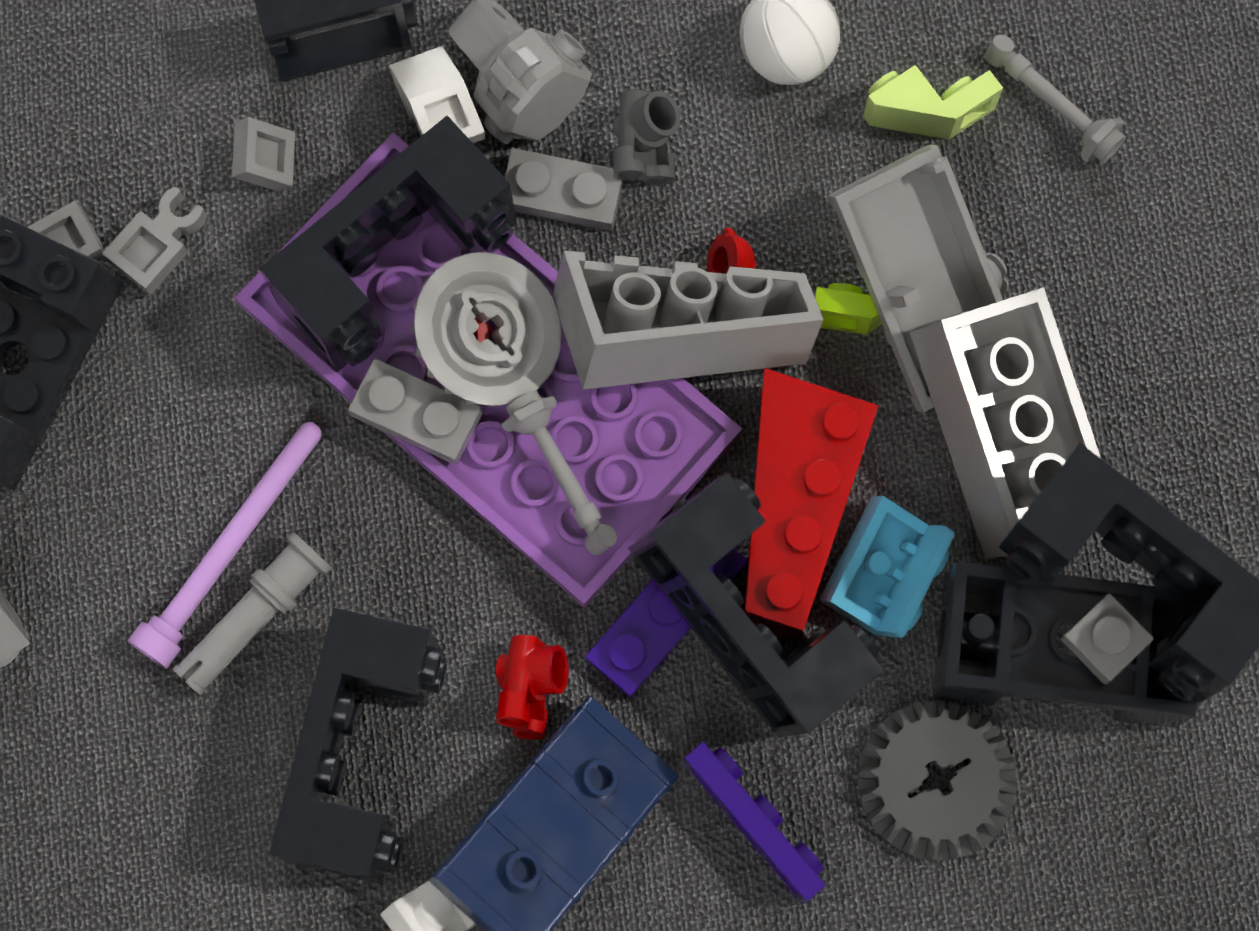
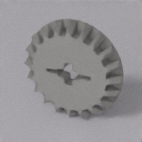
(525, 334)

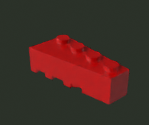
(802, 477)

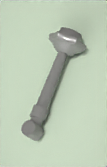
(1099, 138)
(530, 417)

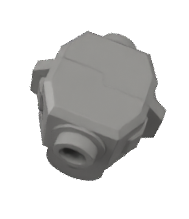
(524, 76)

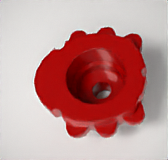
(729, 251)

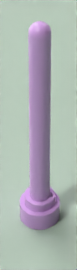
(161, 634)

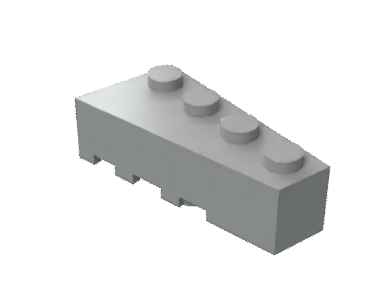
(681, 321)

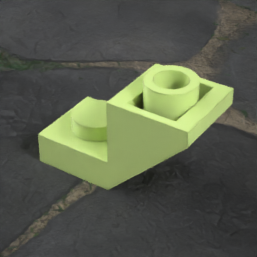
(913, 106)

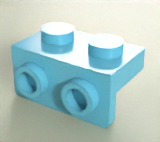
(887, 569)

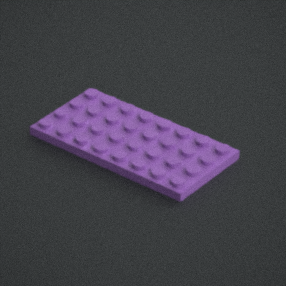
(627, 444)

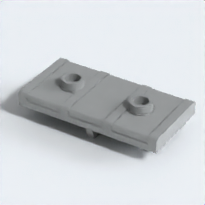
(915, 252)

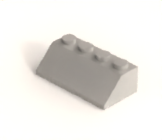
(1003, 406)

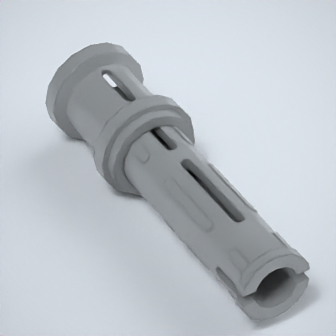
(271, 592)

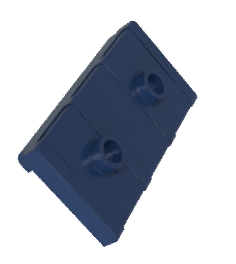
(555, 825)

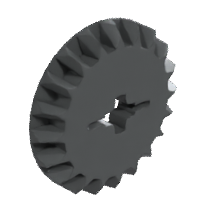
(931, 823)

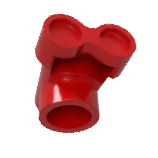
(525, 679)

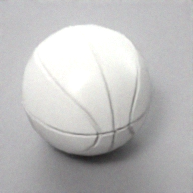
(789, 38)

